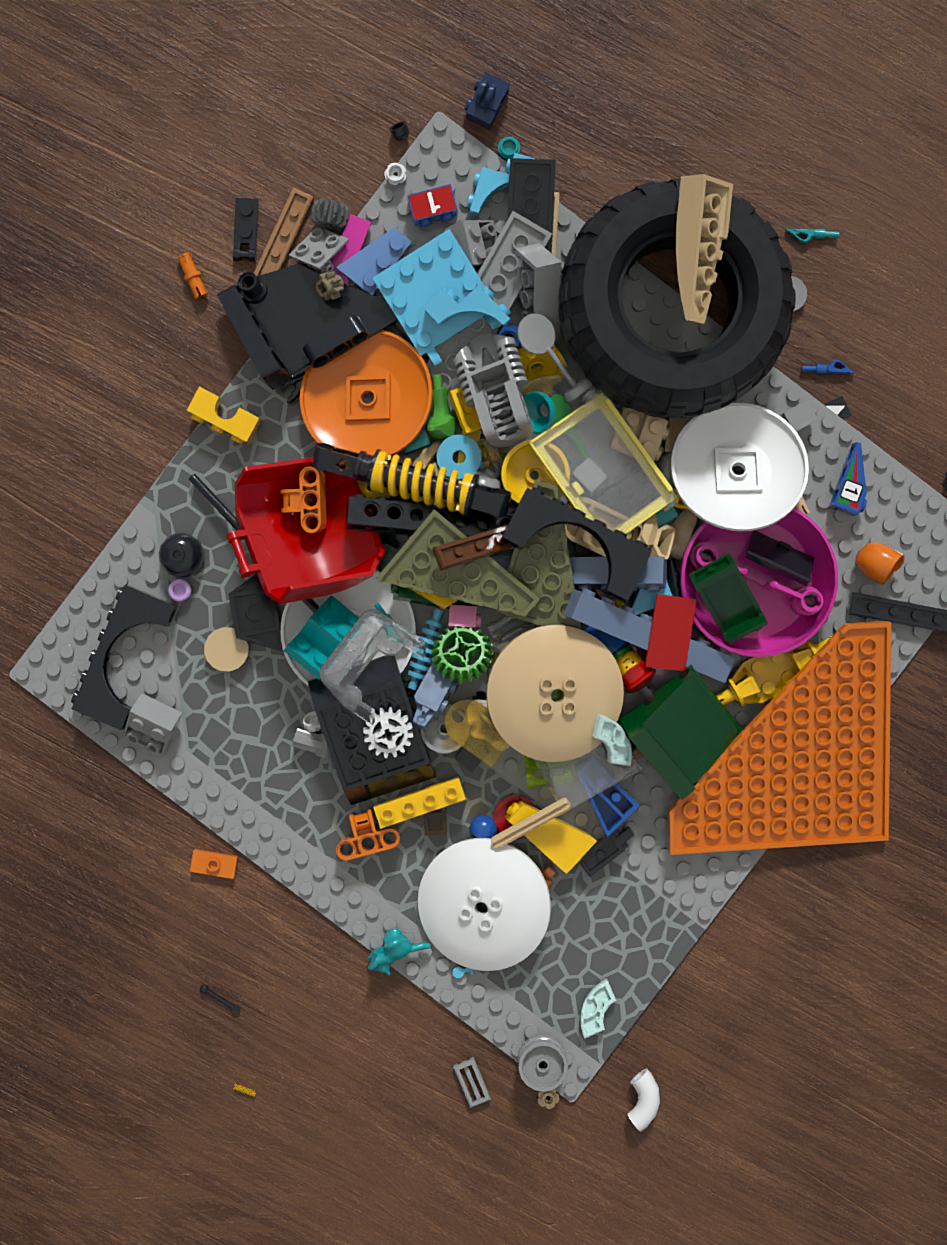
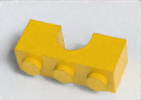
(205, 408)

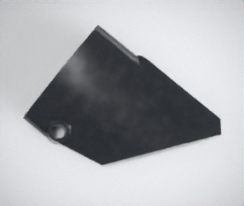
(295, 328)

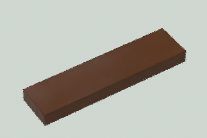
(470, 548)

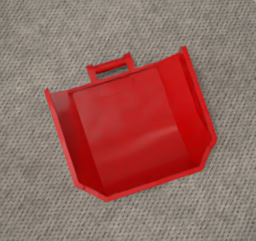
(286, 557)

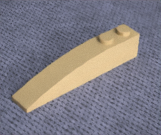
(700, 228)

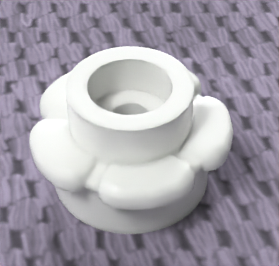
(395, 167)
(311, 722)

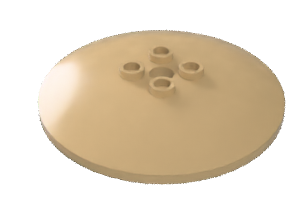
(523, 684)

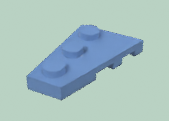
(374, 259)

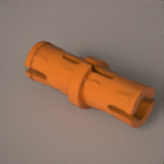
(192, 276)

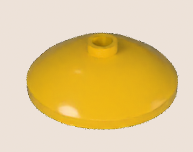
(517, 470)

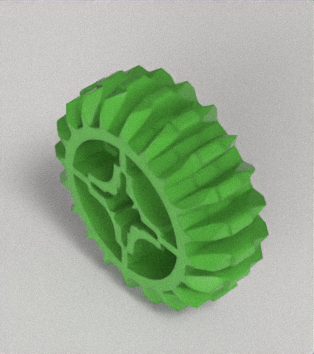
(478, 646)

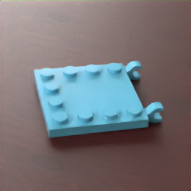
(420, 277)

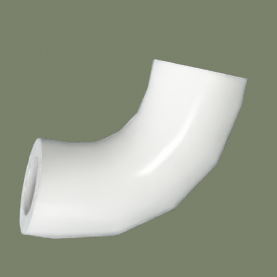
(647, 1102)

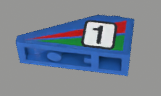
(851, 486)

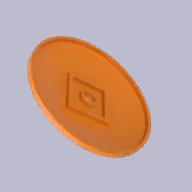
(401, 403)

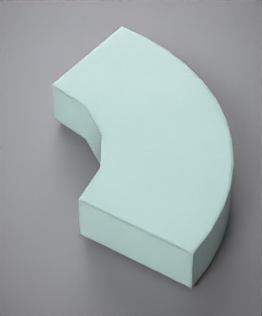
(615, 740)
(594, 1008)

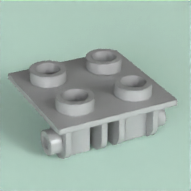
(318, 249)

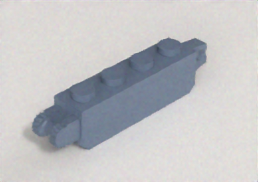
(434, 692)

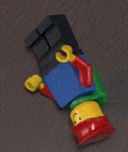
(631, 665)

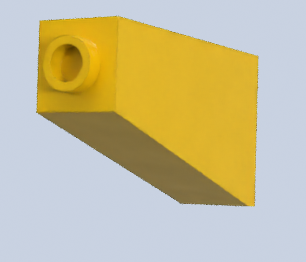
(556, 838)

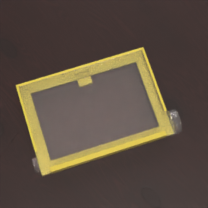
(603, 465)

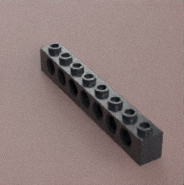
(404, 525)

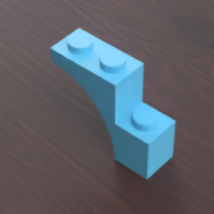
(487, 184)
(445, 305)

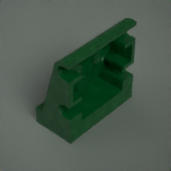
(682, 731)

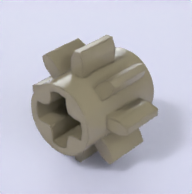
(329, 285)

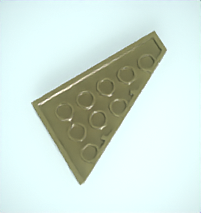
(546, 571)
(475, 582)

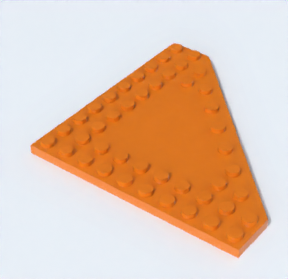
(807, 763)

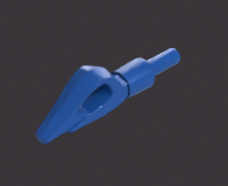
(823, 369)

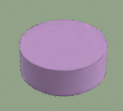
(180, 590)

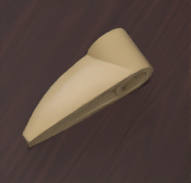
(684, 527)

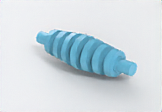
(431, 632)

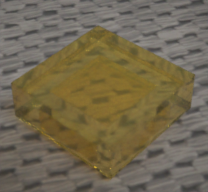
(488, 451)

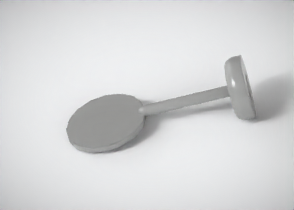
(537, 337)

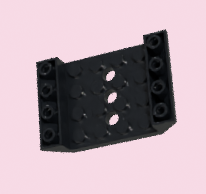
(358, 768)

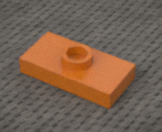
(214, 863)

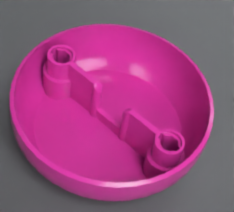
(778, 597)

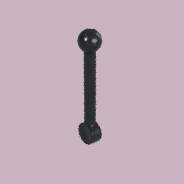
(234, 1008)

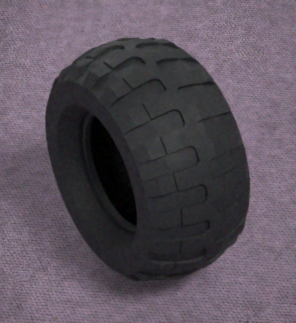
(652, 378)

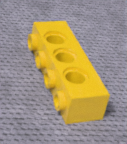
(419, 802)

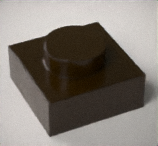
(435, 823)

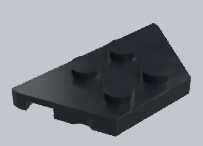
(255, 615)

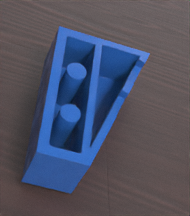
(613, 807)

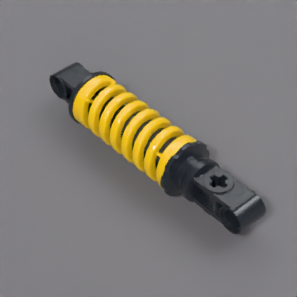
(407, 480)

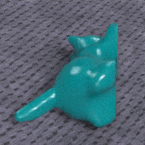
(395, 948)

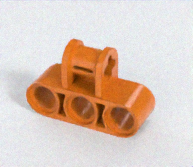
(298, 500)
(366, 830)

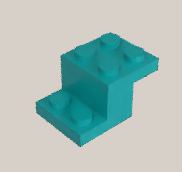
(321, 635)

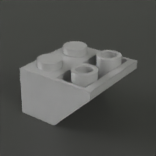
(475, 239)
(151, 725)

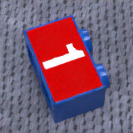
(432, 206)

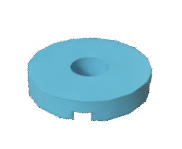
(459, 443)

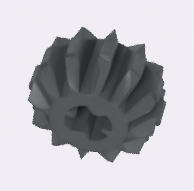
(330, 214)

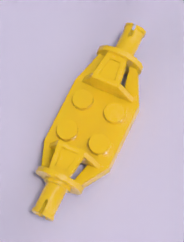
(766, 675)

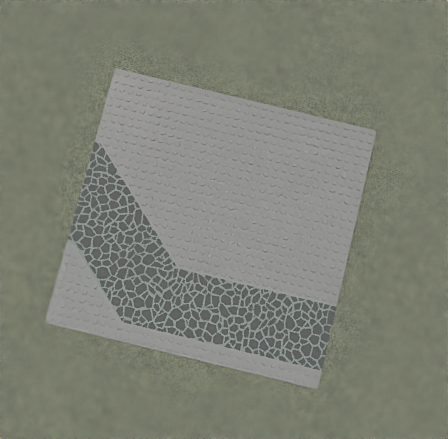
(287, 806)

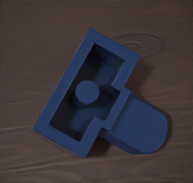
(487, 100)

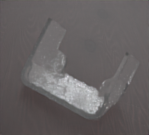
(368, 635)

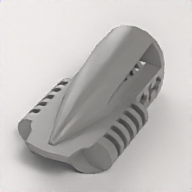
(492, 382)

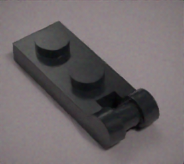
(246, 229)

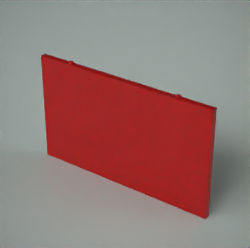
(670, 632)

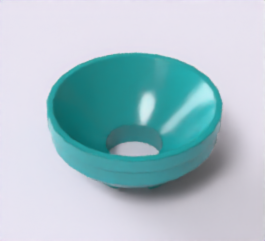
(533, 402)

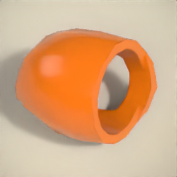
(879, 561)

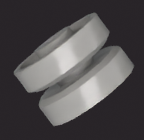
(438, 741)
(542, 1076)

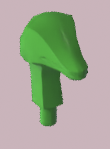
(442, 422)

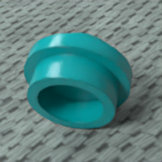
(508, 147)

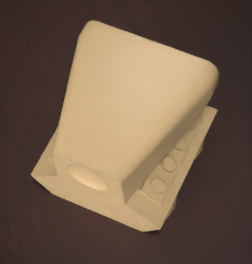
(658, 540)

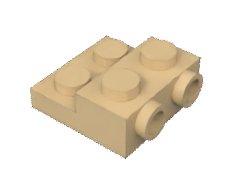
(647, 429)

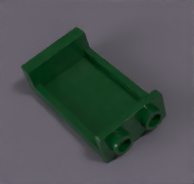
(728, 598)

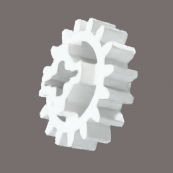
(396, 730)

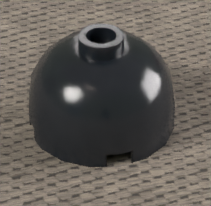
(181, 555)

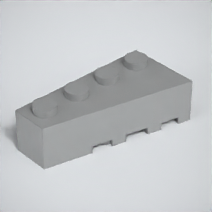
(541, 283)

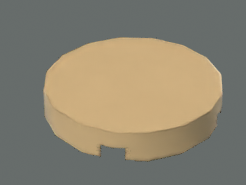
(225, 650)

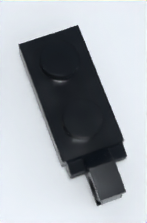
(605, 851)

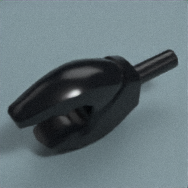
(297, 381)

